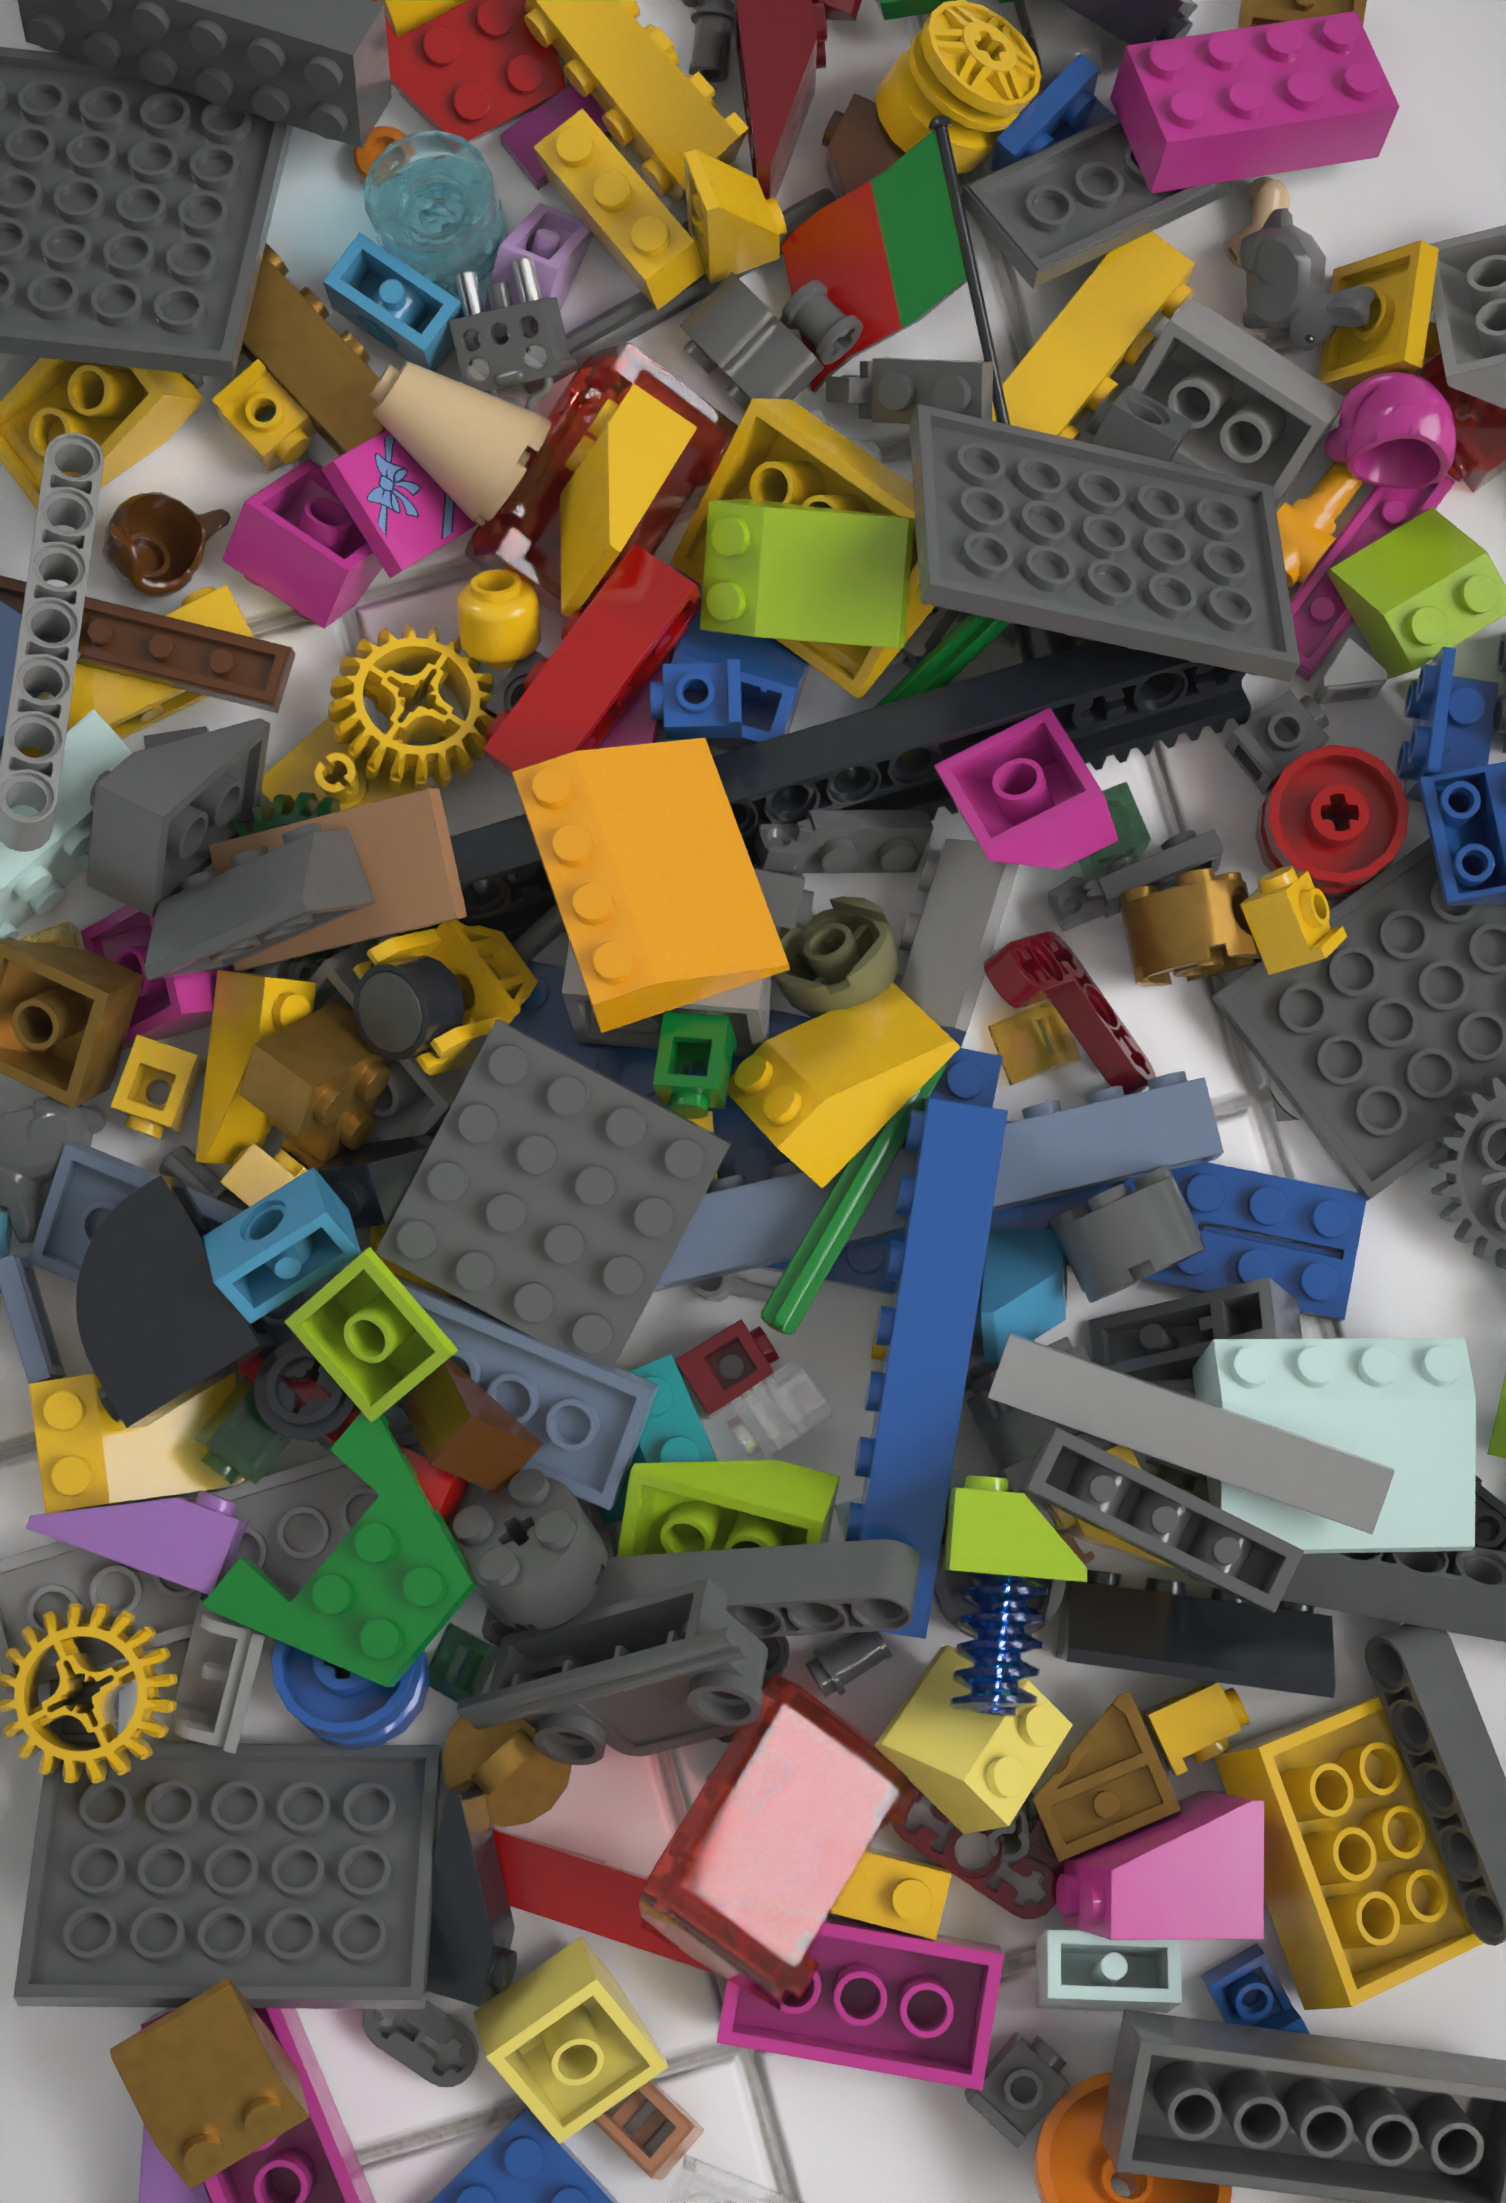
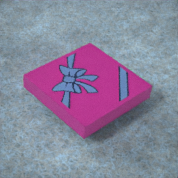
(395, 502)

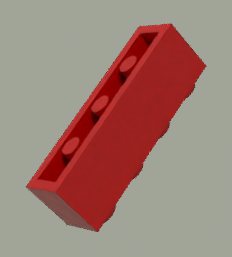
(599, 664)

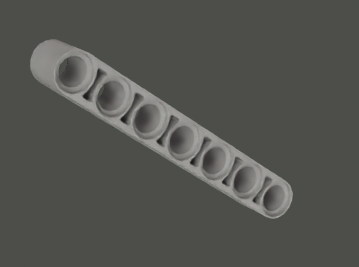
(45, 664)

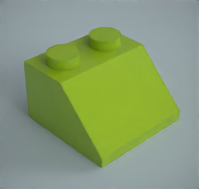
(1419, 591)
(371, 1335)
(1004, 1534)

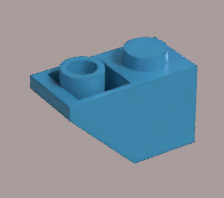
(1020, 1288)

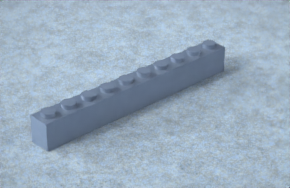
(1041, 1159)

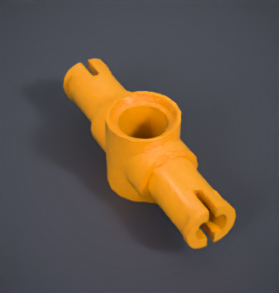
(1309, 522)

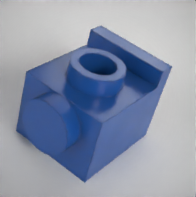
(713, 718)

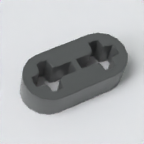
(415, 2053)

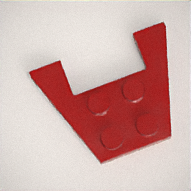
(473, 68)

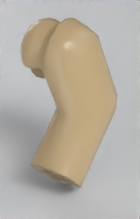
(1265, 197)

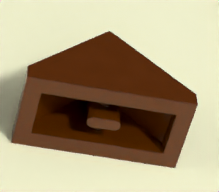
(468, 1429)

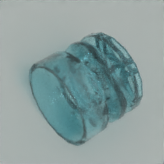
(436, 207)

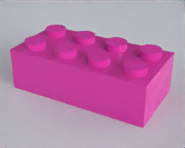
(1253, 101)
(881, 2005)
(306, 2162)

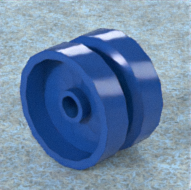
(348, 1710)

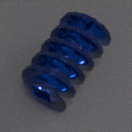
(997, 1645)

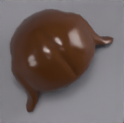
(158, 542)

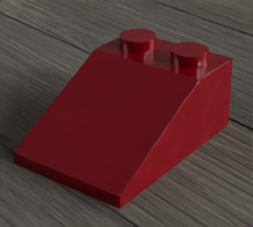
(777, 63)

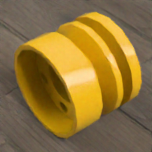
(960, 67)

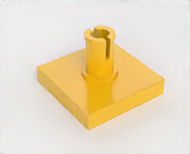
(1399, 322)
(324, 769)

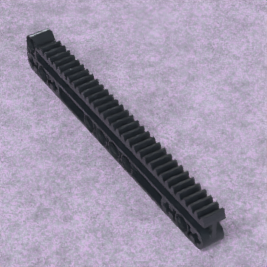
(887, 756)

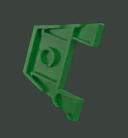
(379, 1589)

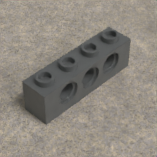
(1162, 1520)

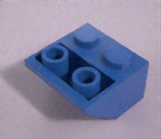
(769, 681)
(1468, 832)

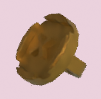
(507, 1767)

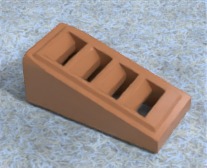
(671, 2150)

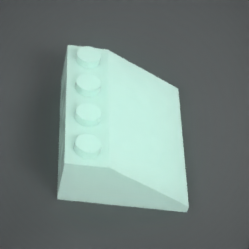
(1375, 1398)

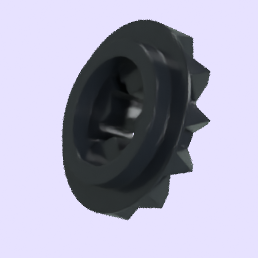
(280, 1404)

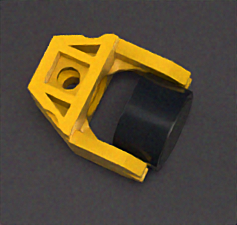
(439, 994)

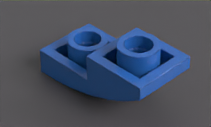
(1251, 1993)

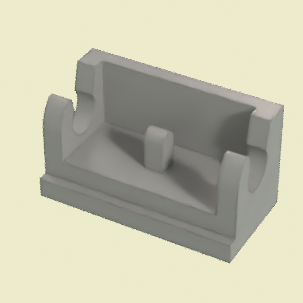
(216, 1680)

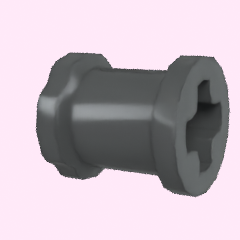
(821, 322)

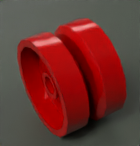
(1352, 791)

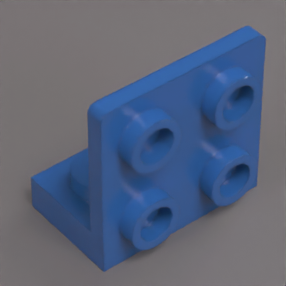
(1054, 115)
(1449, 723)

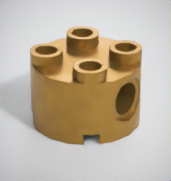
(1188, 928)

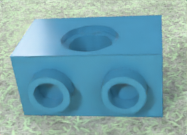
(393, 303)
(281, 1245)

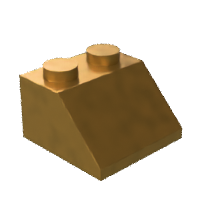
(63, 1018)
(210, 2083)

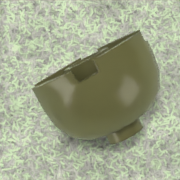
(840, 958)

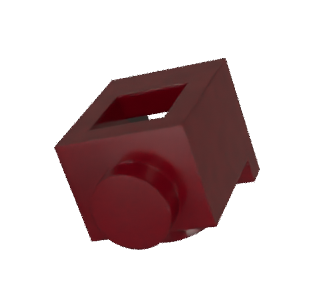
(702, 1362)

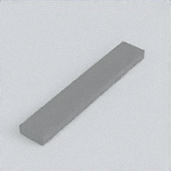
(1191, 1433)

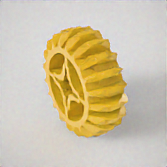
(376, 676)
(34, 1718)

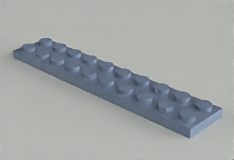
(574, 1406)

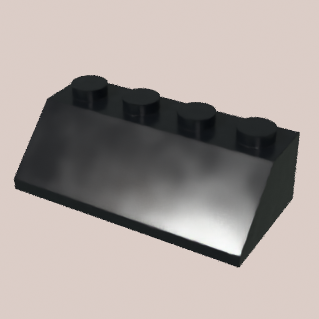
(1195, 1636)

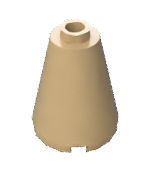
(459, 435)

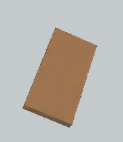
(405, 861)

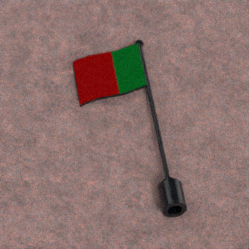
(891, 260)

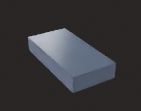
(29, 1320)

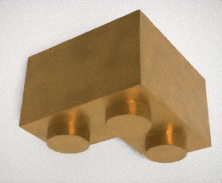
(318, 1081)

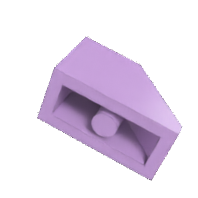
(557, 249)

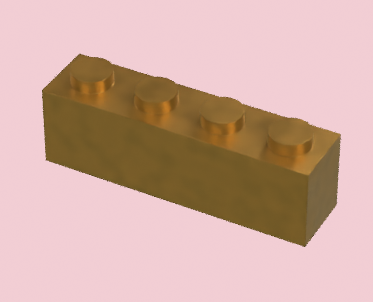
(310, 359)

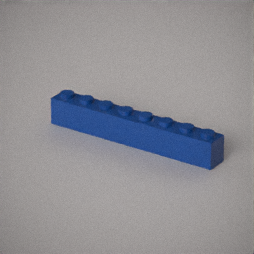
(927, 1334)

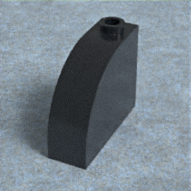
(152, 1309)

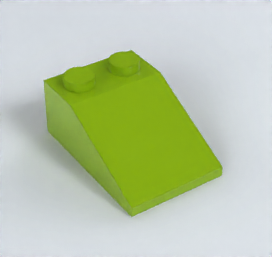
(806, 573)
(725, 1506)

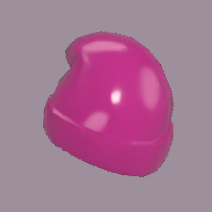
(1394, 432)

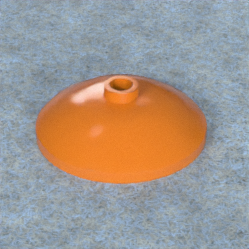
(1075, 2165)

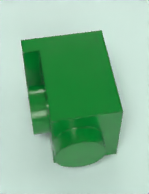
(690, 1044)

